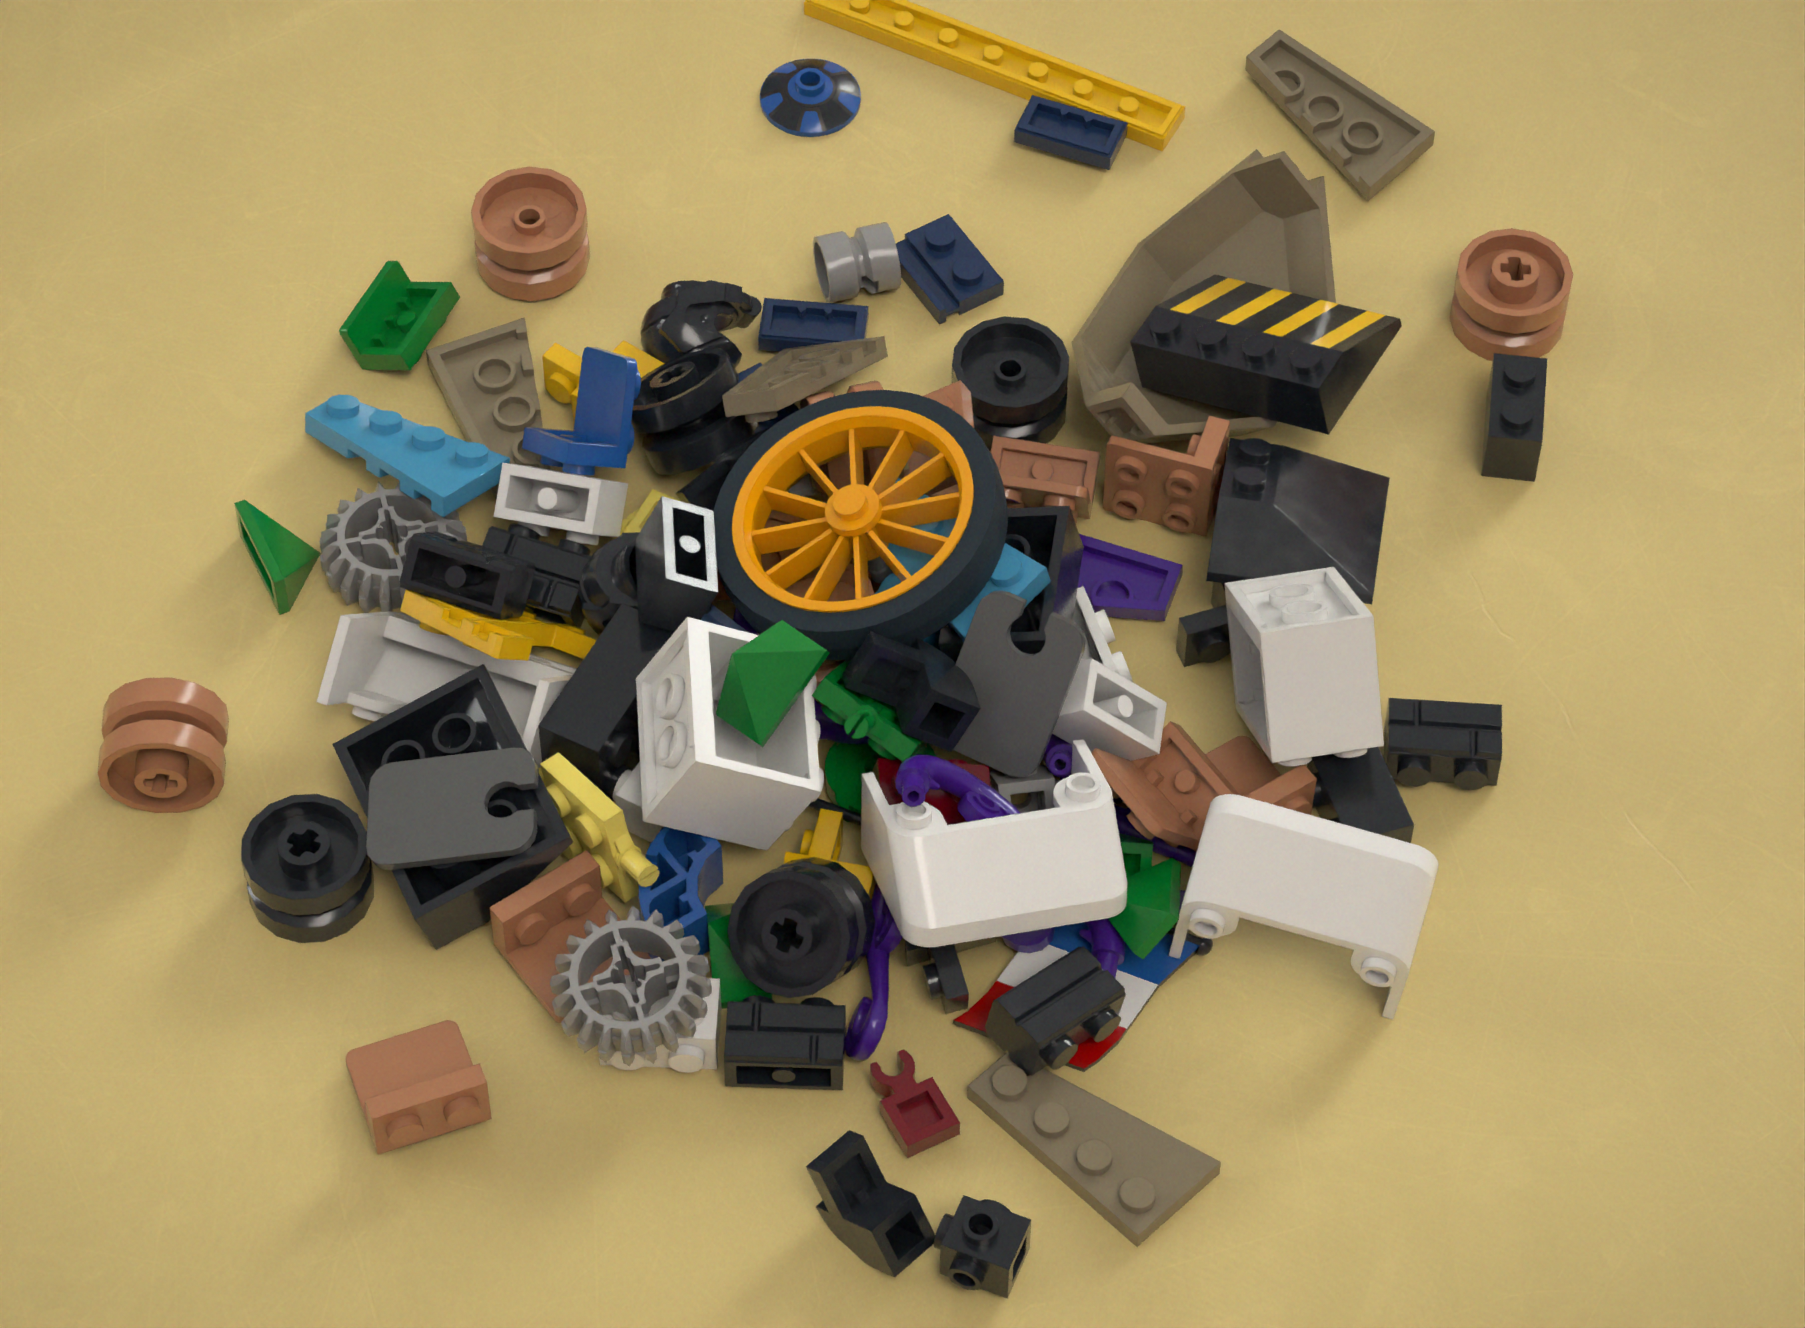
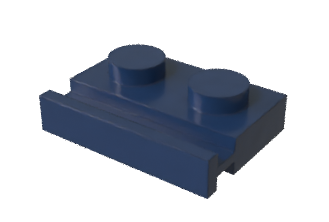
(946, 269)

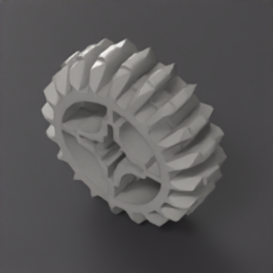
(358, 548)
(580, 1000)

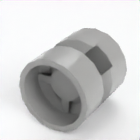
(857, 262)

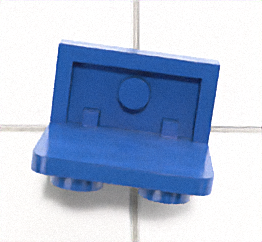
(602, 417)

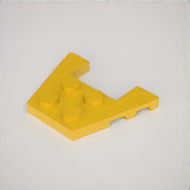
(497, 638)

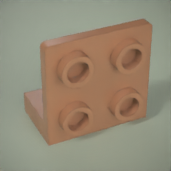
(1167, 484)
(538, 919)

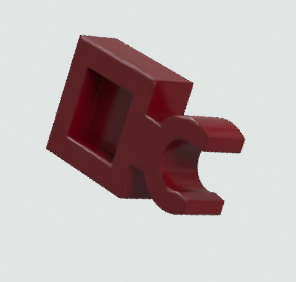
(913, 1110)

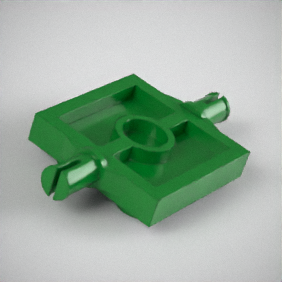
(865, 716)

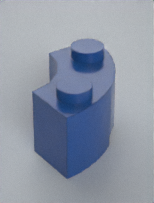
(688, 874)

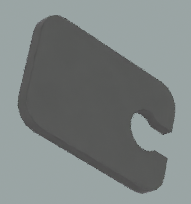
(1015, 689)
(439, 811)

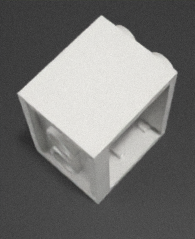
(1304, 665)
(704, 771)

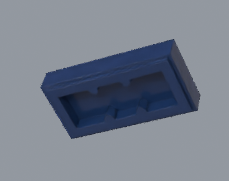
(1070, 132)
(809, 323)

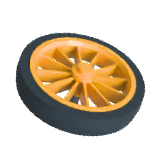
(861, 520)

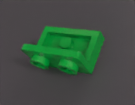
(396, 319)

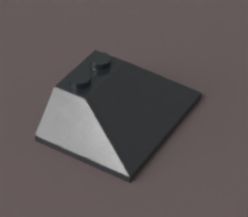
(1295, 515)

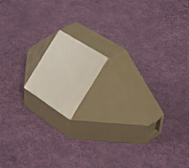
(1250, 226)

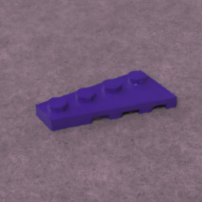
(1127, 581)

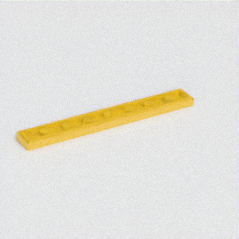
(1002, 63)

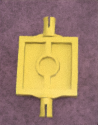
(598, 827)

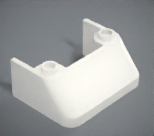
(389, 661)
(1001, 870)
(1312, 882)

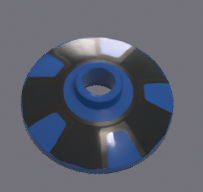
(810, 97)

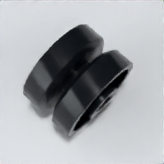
(1014, 379)
(685, 412)
(307, 868)
(801, 927)

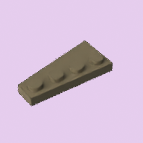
(1342, 117)
(799, 373)
(491, 389)
(1098, 1150)

